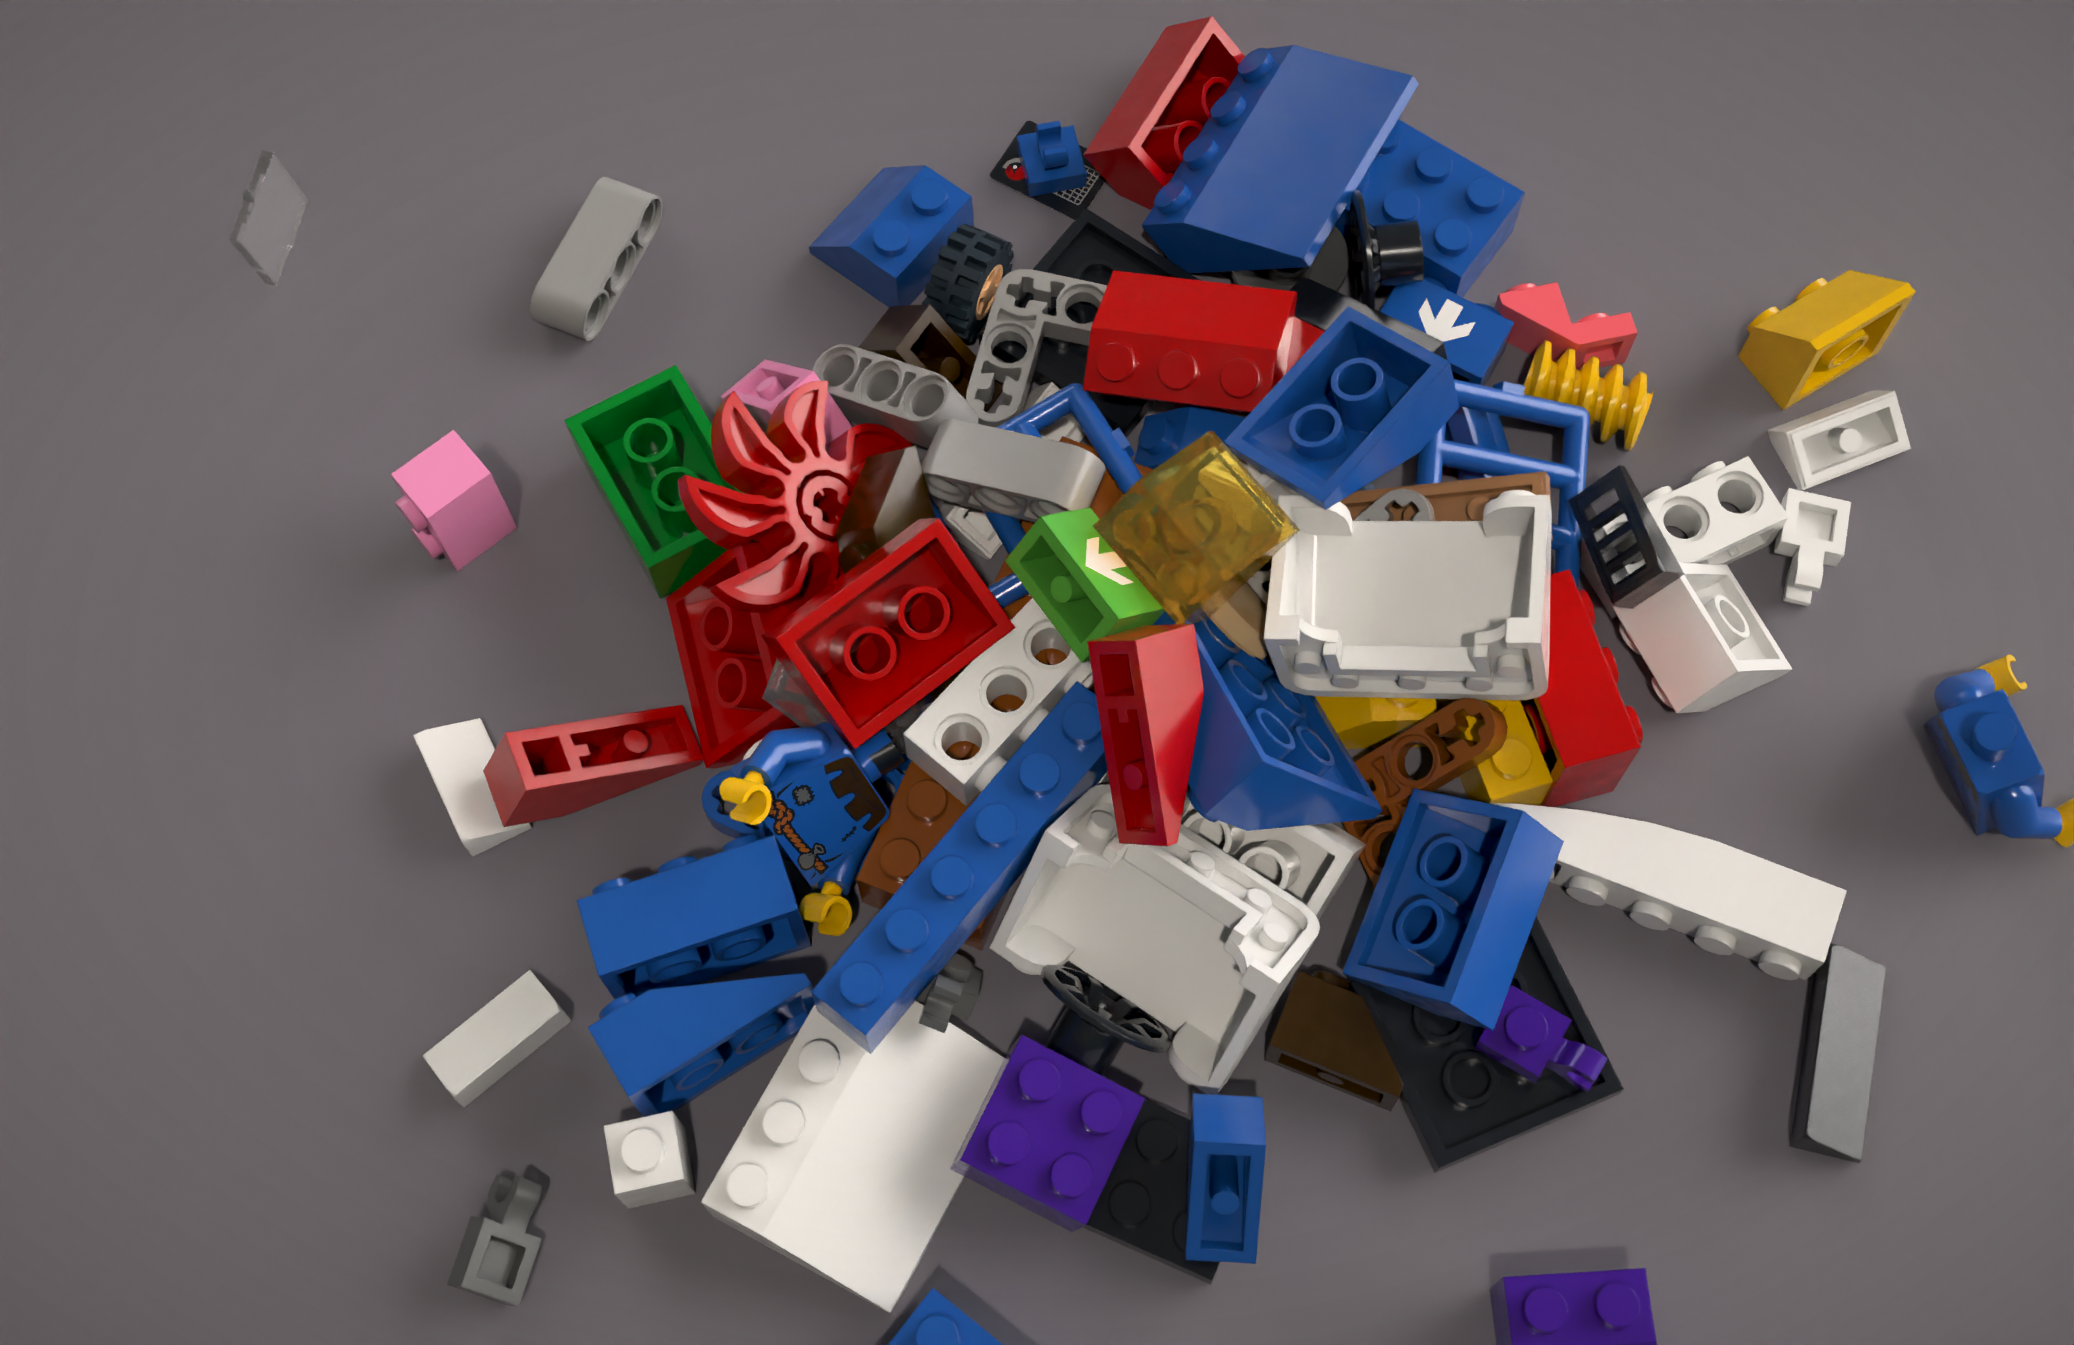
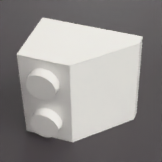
(1702, 640)

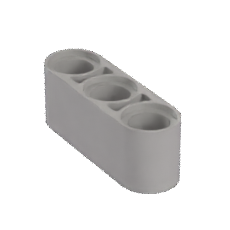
(596, 258)
(890, 393)
(1009, 471)

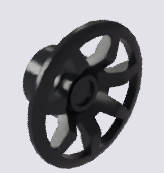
(1388, 252)
(1090, 1029)

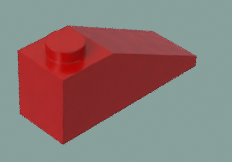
(1149, 722)
(586, 762)

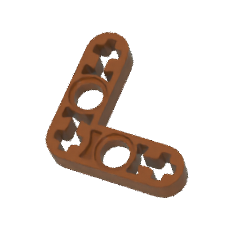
(1394, 786)

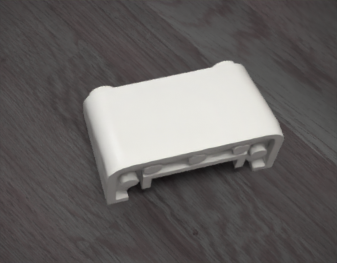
(1413, 603)
(1162, 927)

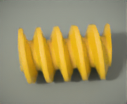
(1605, 398)

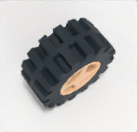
(968, 278)

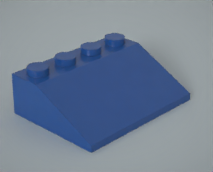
(1276, 161)
(1265, 750)

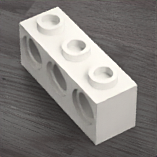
(1712, 531)
(965, 709)

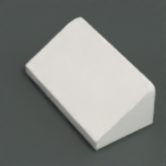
(1841, 438)
(456, 763)
(496, 1038)

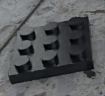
(1089, 253)
(1463, 1097)

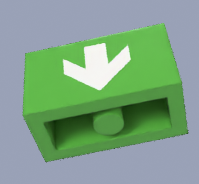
(1080, 580)

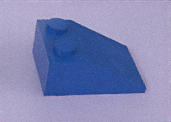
(1347, 411)
(694, 1036)

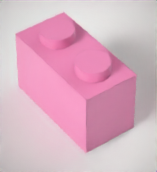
(452, 502)

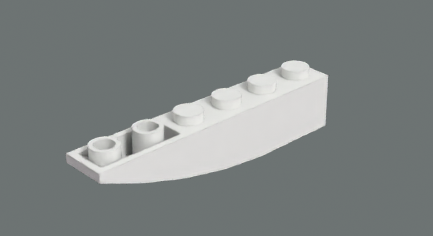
(1695, 887)

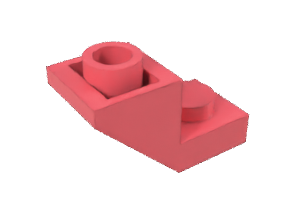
(1542, 316)

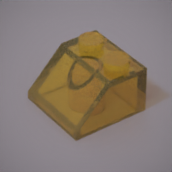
(1196, 529)

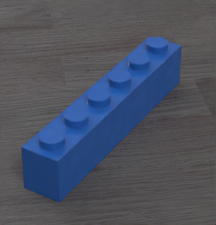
(964, 874)

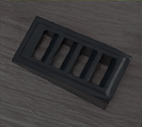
(1661, 565)

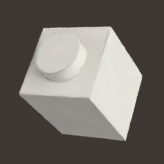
(649, 1159)

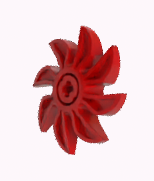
(791, 495)

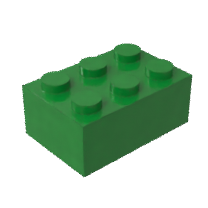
(636, 454)

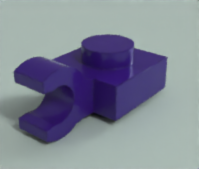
(1531, 1038)

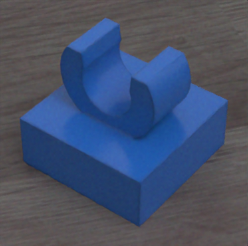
(1051, 159)

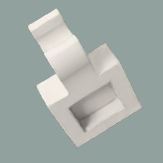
(1813, 537)

